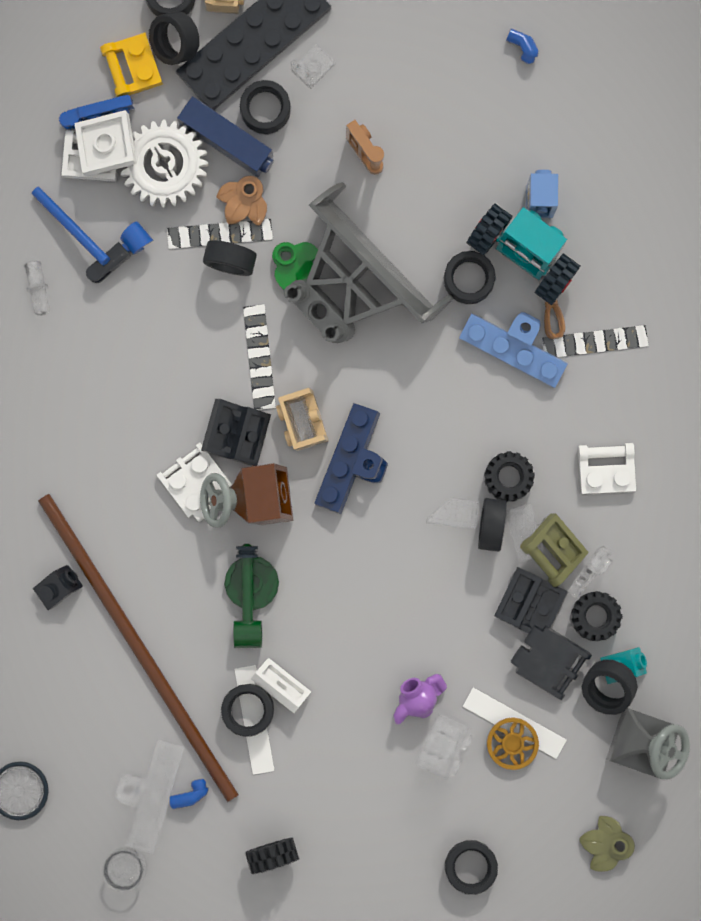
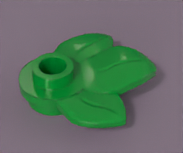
(297, 266)

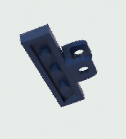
(351, 460)

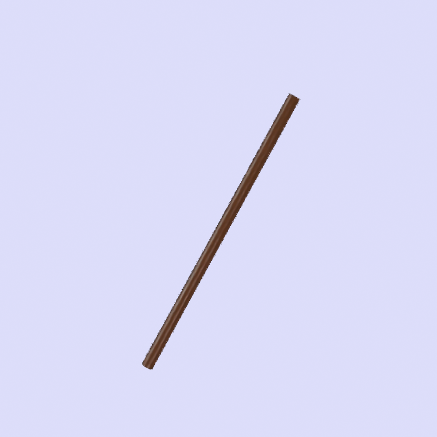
(138, 648)

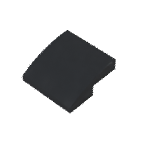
(236, 432)
(530, 602)

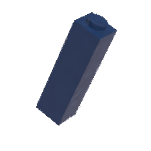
(226, 137)

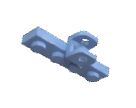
(515, 346)

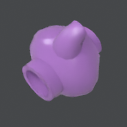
(419, 697)

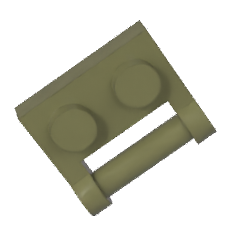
(561, 545)

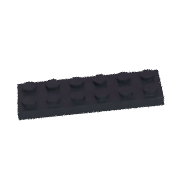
(248, 47)

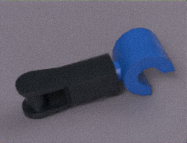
(133, 239)

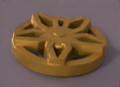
(512, 743)

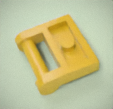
(139, 61)

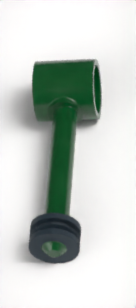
(247, 632)

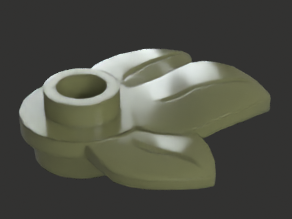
(603, 844)

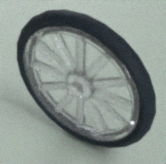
(22, 791)

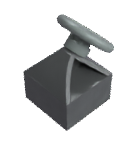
(648, 745)

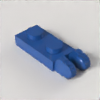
(95, 110)

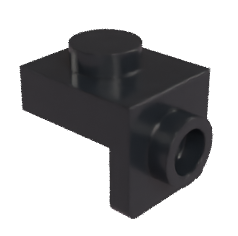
(57, 586)

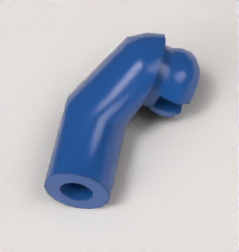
(526, 43)
(189, 798)

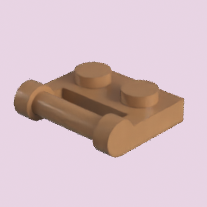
(370, 155)

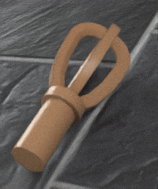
(560, 318)

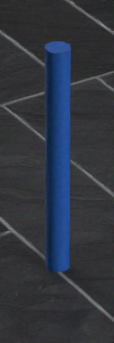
(71, 226)

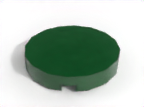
(264, 583)

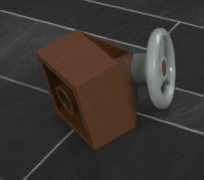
(257, 496)

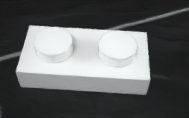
(281, 685)

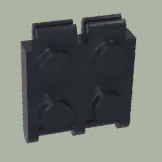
(549, 660)

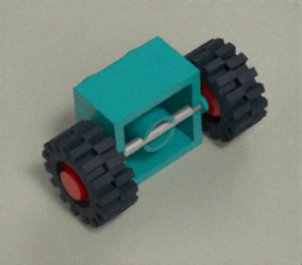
(529, 245)

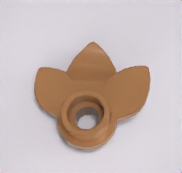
(240, 203)

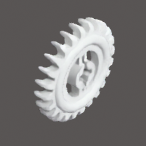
(177, 185)

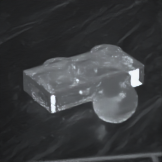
(522, 525)

